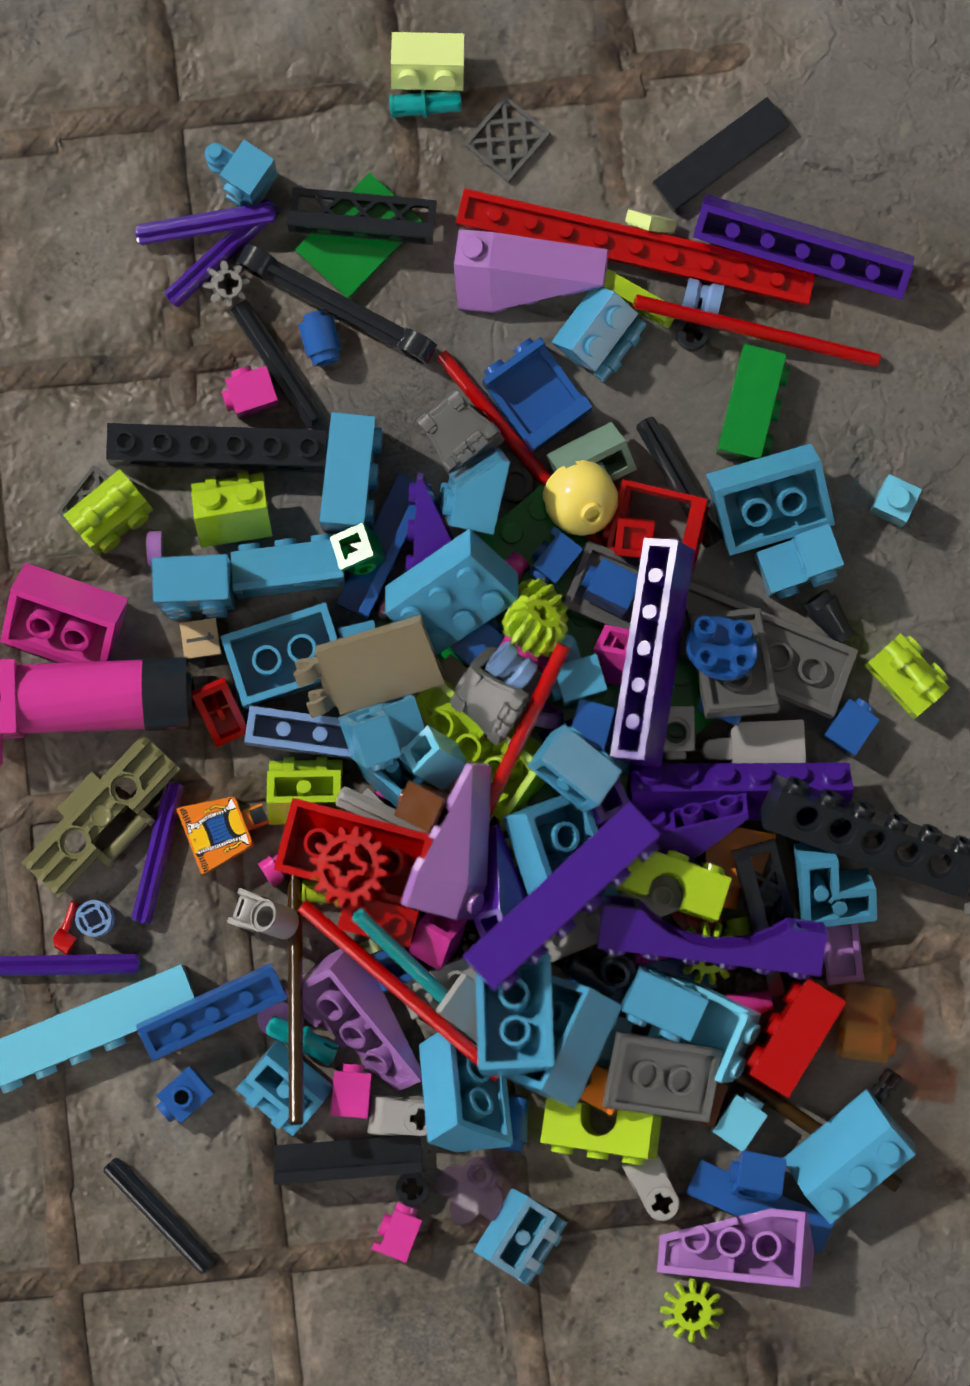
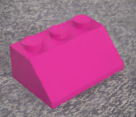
(62, 617)

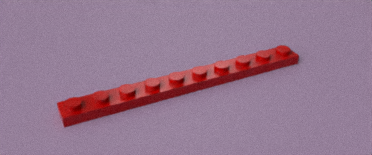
(638, 247)

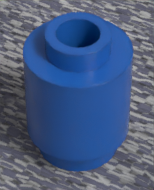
(320, 338)

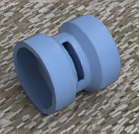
(711, 296)
(511, 665)
(100, 918)

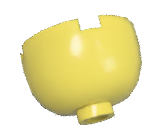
(581, 498)

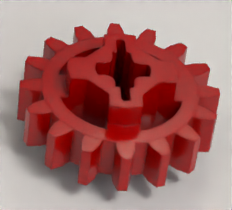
(349, 882)

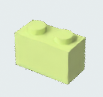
(427, 61)

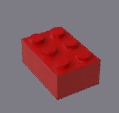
(793, 1036)

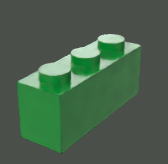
(753, 404)

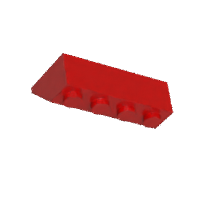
(310, 822)

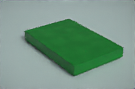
(352, 261)

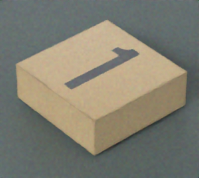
(200, 638)

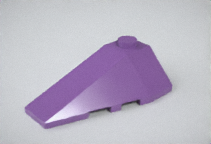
(456, 865)
(357, 1012)
(753, 1248)

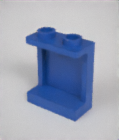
(535, 394)

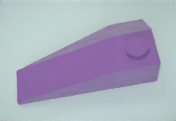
(514, 270)

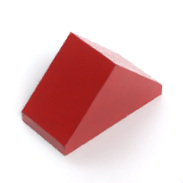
(220, 711)

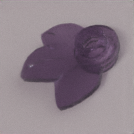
(467, 1194)

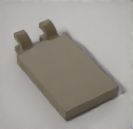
(371, 667)

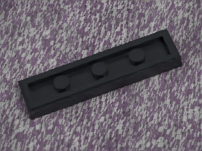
(720, 154)

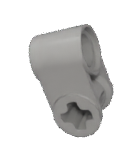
(264, 916)
(394, 1116)
(648, 1182)

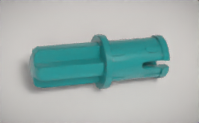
(424, 103)
(313, 1045)

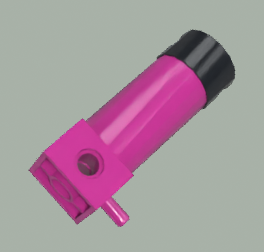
(95, 696)

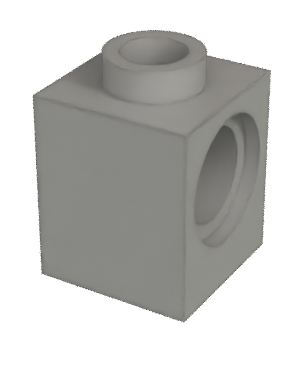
(684, 717)

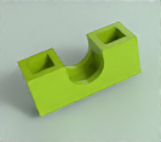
(702, 887)
(632, 1136)

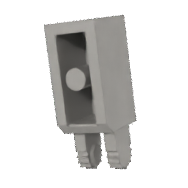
(759, 743)

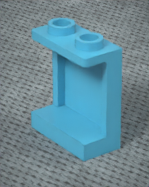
(724, 1026)

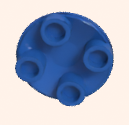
(722, 647)

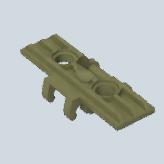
(93, 808)

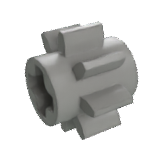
(232, 290)

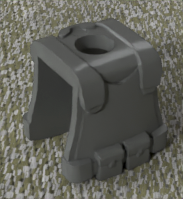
(458, 432)
(491, 701)

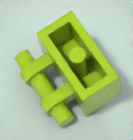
(231, 509)
(109, 513)
(908, 675)
(306, 780)

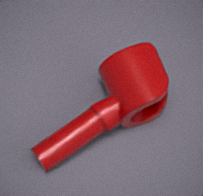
(63, 939)

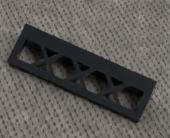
(361, 224)
(753, 902)
(347, 1159)

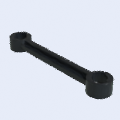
(267, 267)

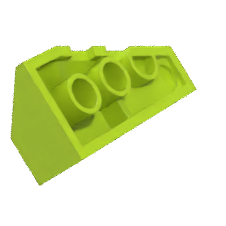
(439, 714)

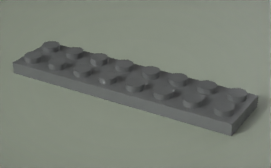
(805, 665)

